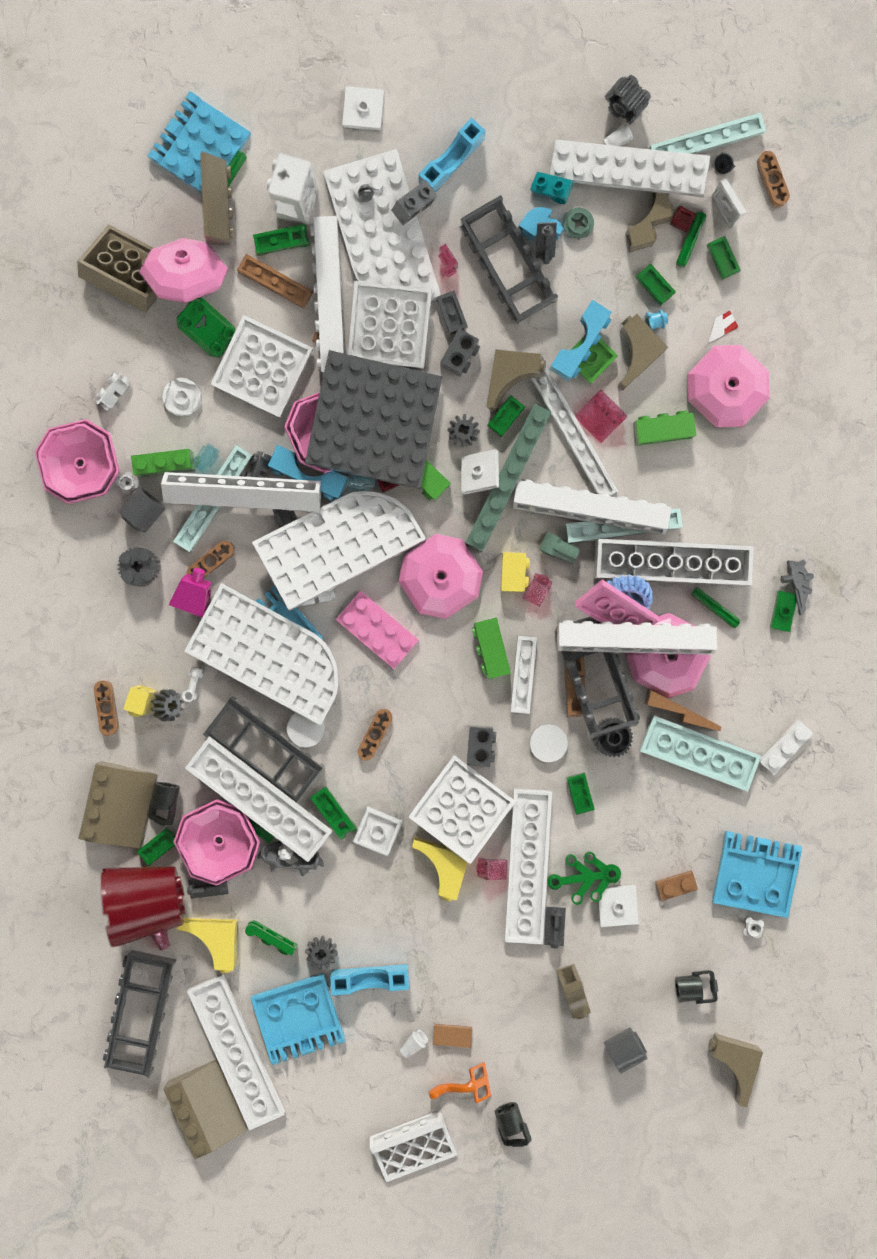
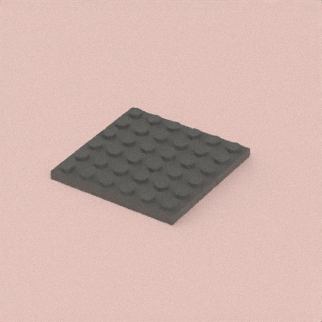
(373, 419)

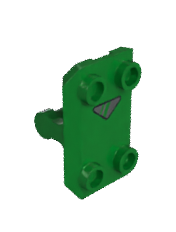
(206, 327)

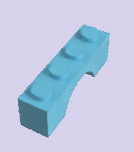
(464, 144)
(593, 321)
(285, 462)
(354, 979)

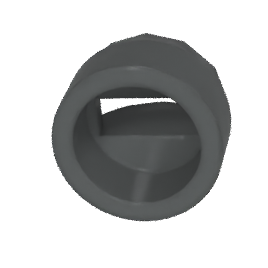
(365, 196)

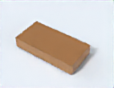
(452, 1035)

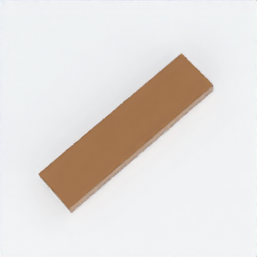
(275, 281)

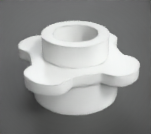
(121, 482)
(757, 932)

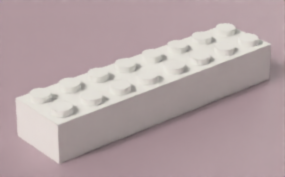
(674, 562)

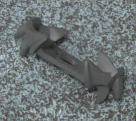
(270, 856)

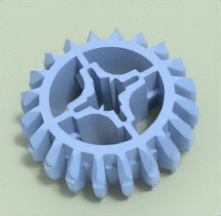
(634, 588)

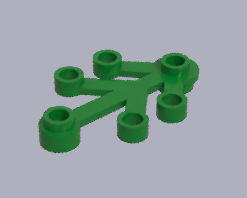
(587, 877)

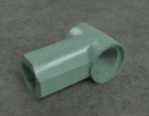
(554, 546)

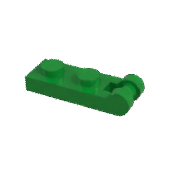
(280, 239)
(333, 812)
(271, 937)

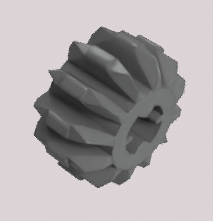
(465, 424)
(167, 705)
(329, 952)

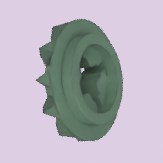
(574, 215)

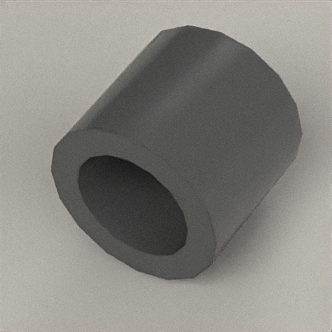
(141, 510)
(626, 1050)

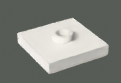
(363, 108)
(728, 203)
(480, 471)
(377, 831)
(618, 906)

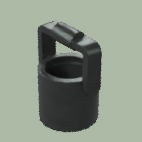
(164, 798)
(690, 987)
(511, 1123)

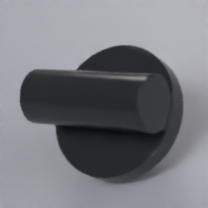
(724, 163)

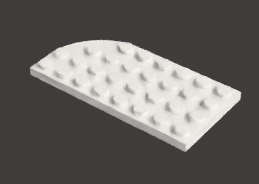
(374, 237)
(336, 544)
(267, 653)

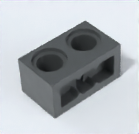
(414, 202)
(456, 351)
(475, 745)

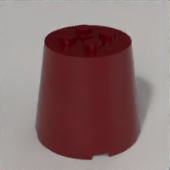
(141, 902)

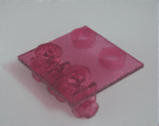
(601, 416)

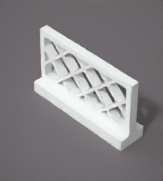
(407, 1134)

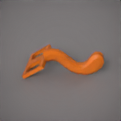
(472, 1086)

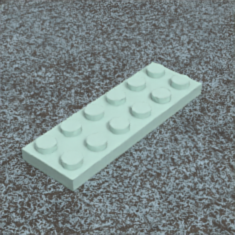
(700, 753)

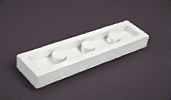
(523, 674)

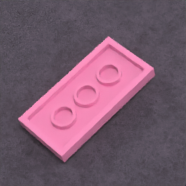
(610, 605)
(377, 629)

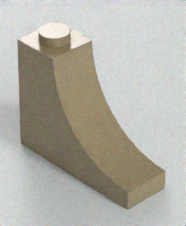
(643, 347)
(508, 370)
(574, 991)
(742, 1059)

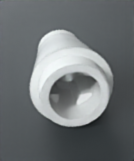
(619, 137)
(414, 1043)

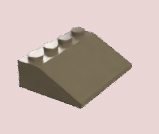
(215, 199)
(115, 265)
(117, 805)
(205, 1108)

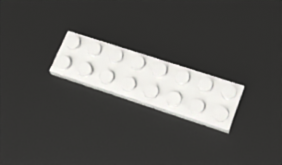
(631, 168)
(258, 799)
(528, 866)
(236, 1051)

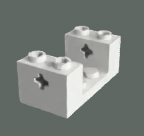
(295, 194)

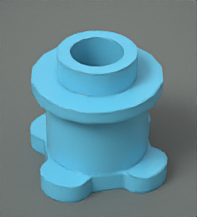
(656, 320)

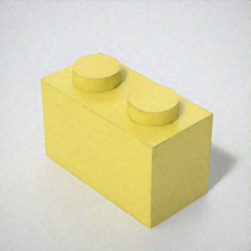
(513, 572)
(139, 700)

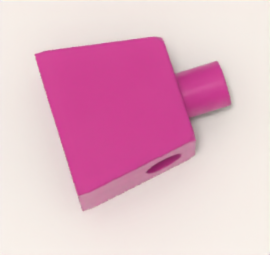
(192, 593)

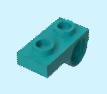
(552, 186)

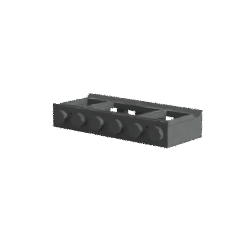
(524, 249)
(619, 679)
(274, 735)
(162, 997)

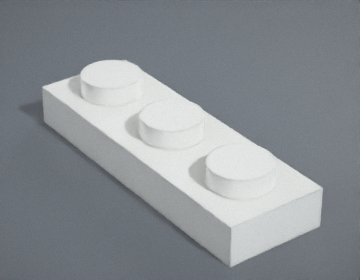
(785, 747)

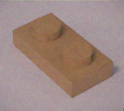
(676, 885)

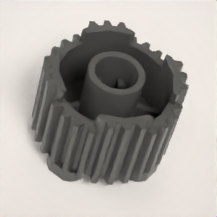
(627, 99)
(129, 562)
(621, 742)

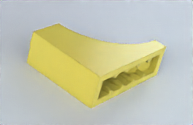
(448, 865)
(219, 937)

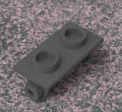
(546, 241)
(258, 463)
(203, 889)
(555, 926)

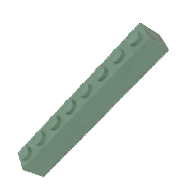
(508, 477)

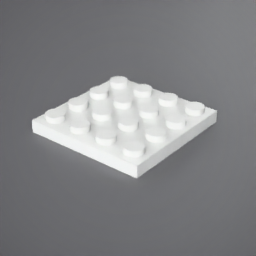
(390, 323)
(262, 366)
(461, 809)

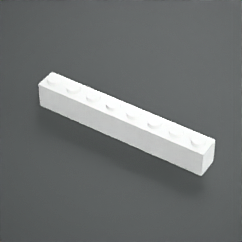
(327, 287)
(241, 491)
(592, 507)
(636, 638)

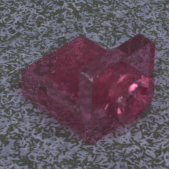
(447, 257)
(538, 589)
(492, 869)

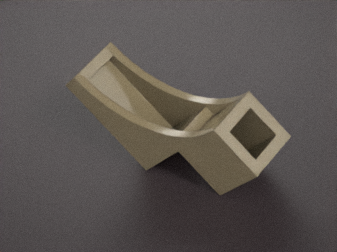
(642, 234)

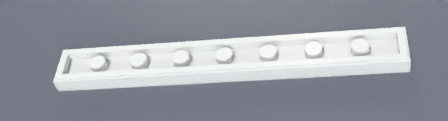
(574, 434)

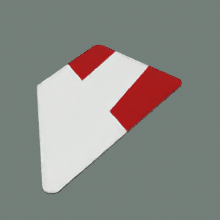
(722, 325)

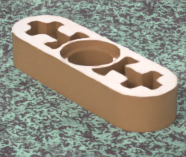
(763, 167)
(218, 548)
(112, 721)
(367, 736)

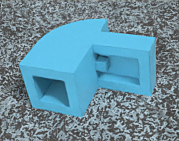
(538, 215)

